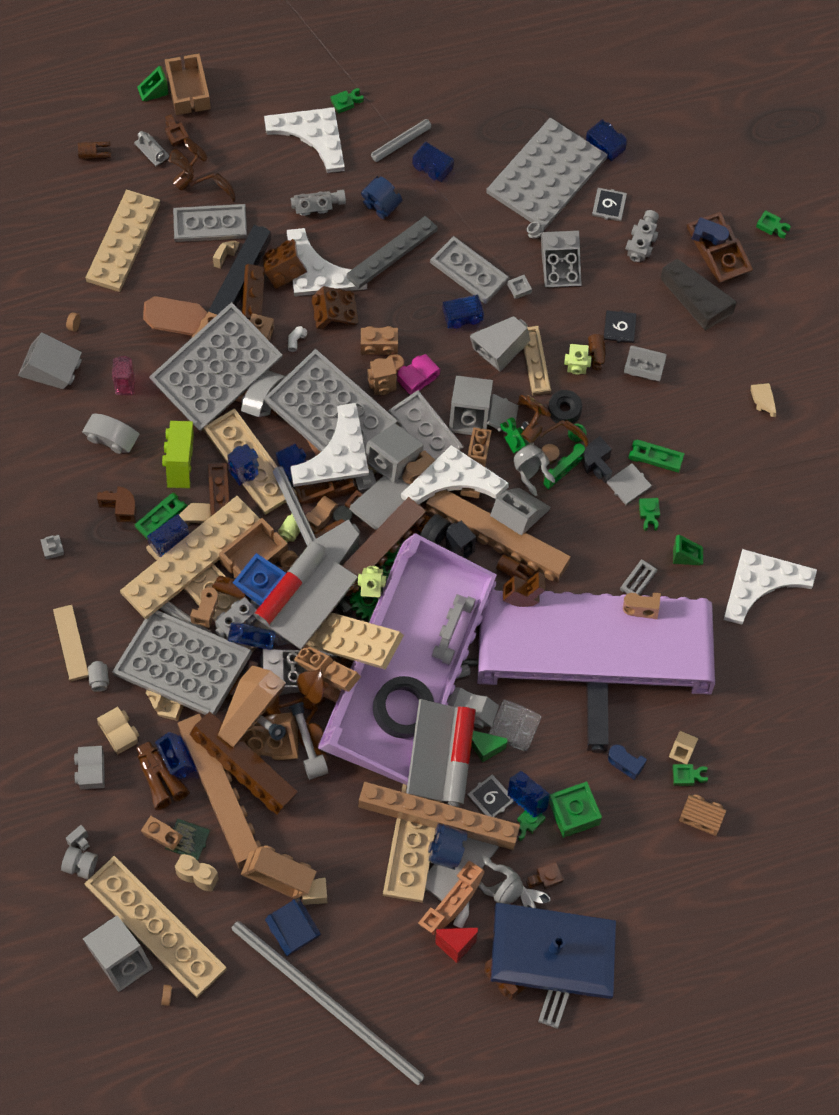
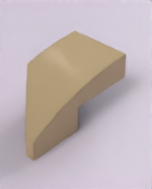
(224, 249)
(763, 398)
(196, 513)
(165, 707)

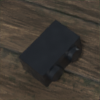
(460, 539)

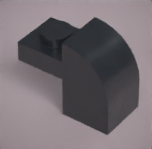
(594, 459)

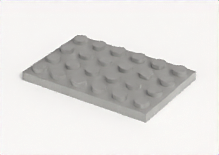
(546, 173)
(215, 366)
(311, 397)
(182, 663)

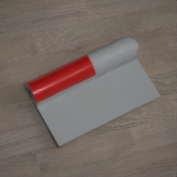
(305, 596)
(441, 752)

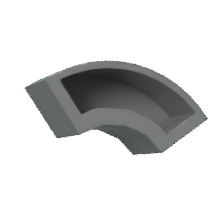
(253, 400)
(111, 433)
(485, 707)

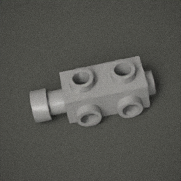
(314, 203)
(644, 235)
(236, 615)

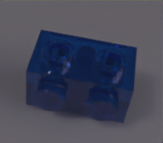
(243, 464)

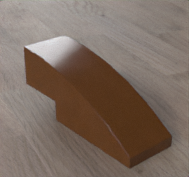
(332, 489)

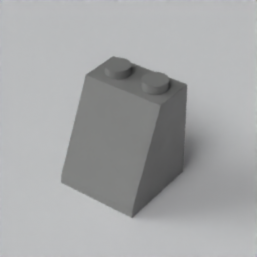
(501, 341)
(50, 362)
(470, 404)
(392, 451)
(340, 542)
(118, 953)

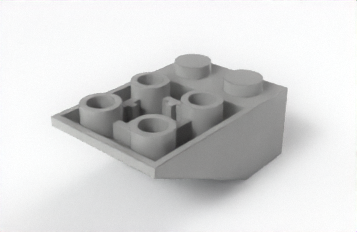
(561, 258)
(518, 510)
(283, 665)

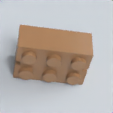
(187, 85)
(254, 540)
(279, 872)

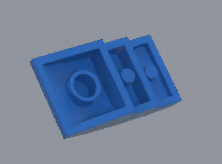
(258, 578)

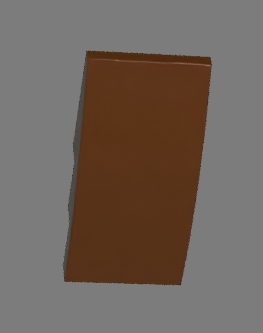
(726, 259)

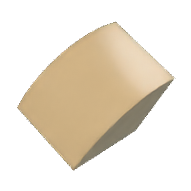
(683, 747)
(317, 892)

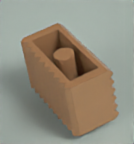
(702, 814)

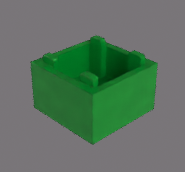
(575, 809)

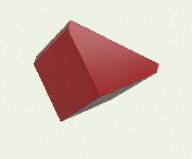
(456, 941)

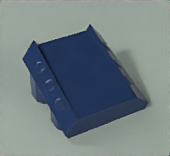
(292, 926)

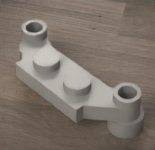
(460, 604)

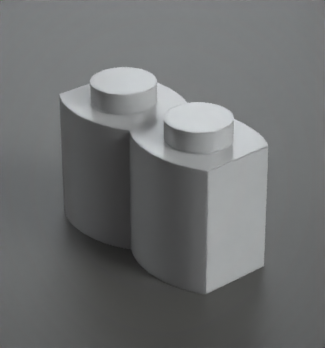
(90, 767)

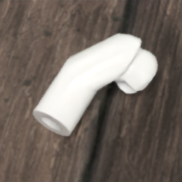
(294, 336)
(462, 917)

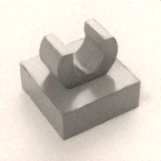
(519, 286)
(365, 482)
(52, 547)
(78, 838)

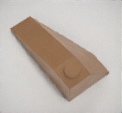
(251, 699)
(263, 744)

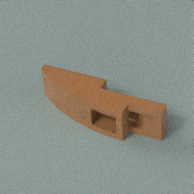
(478, 451)
(333, 672)

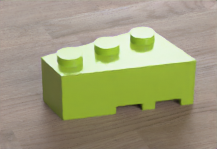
(178, 453)

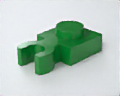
(345, 101)
(771, 223)
(514, 436)
(649, 510)
(685, 775)
(529, 823)

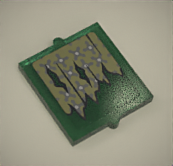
(193, 839)

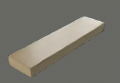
(536, 363)
(71, 643)

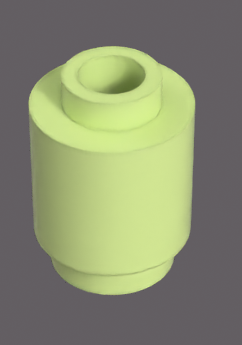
(289, 529)

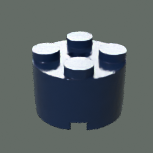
(381, 197)
(447, 847)

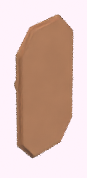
(173, 315)

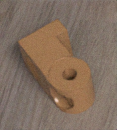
(415, 469)
(321, 513)
(642, 605)
(206, 609)
(161, 833)

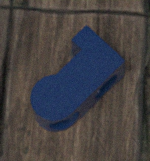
(710, 231)
(625, 762)

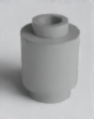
(98, 676)

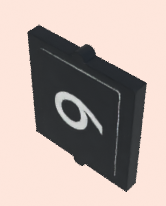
(620, 326)

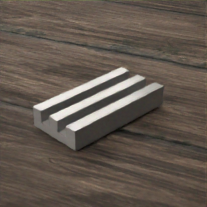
(623, 588)
(548, 1022)

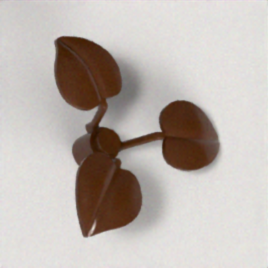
(186, 176)
(534, 429)
(312, 686)

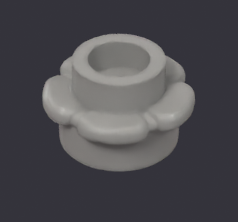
(535, 229)

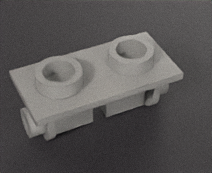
(151, 148)

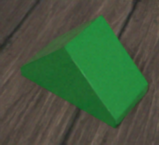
(154, 85)
(687, 552)
(487, 745)

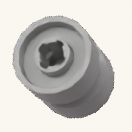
(79, 862)

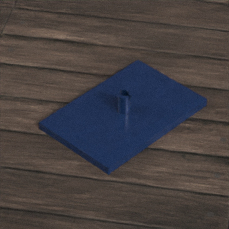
(553, 950)

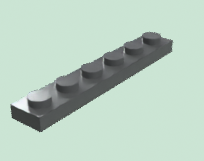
(391, 252)

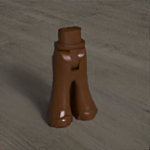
(153, 767)

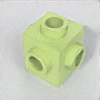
(577, 359)
(371, 581)

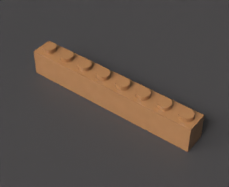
(504, 540)
(221, 796)
(432, 813)

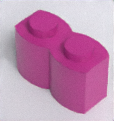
(418, 374)

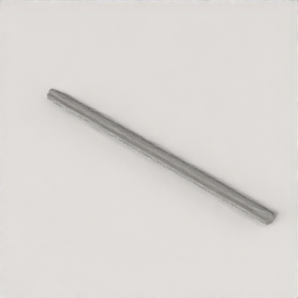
(329, 1003)

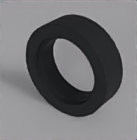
(380, 712)

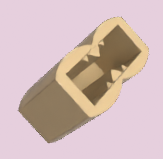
(117, 730)
(194, 872)

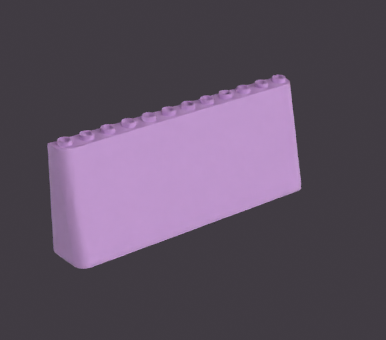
(416, 604)
(597, 642)

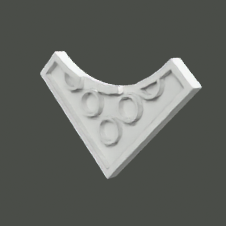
(315, 128)
(319, 271)
(341, 458)
(453, 472)
(759, 576)

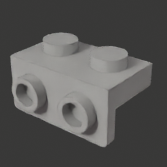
(645, 363)

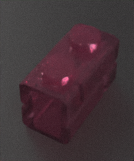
(123, 376)

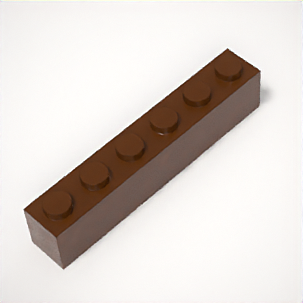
(385, 539)
(244, 765)

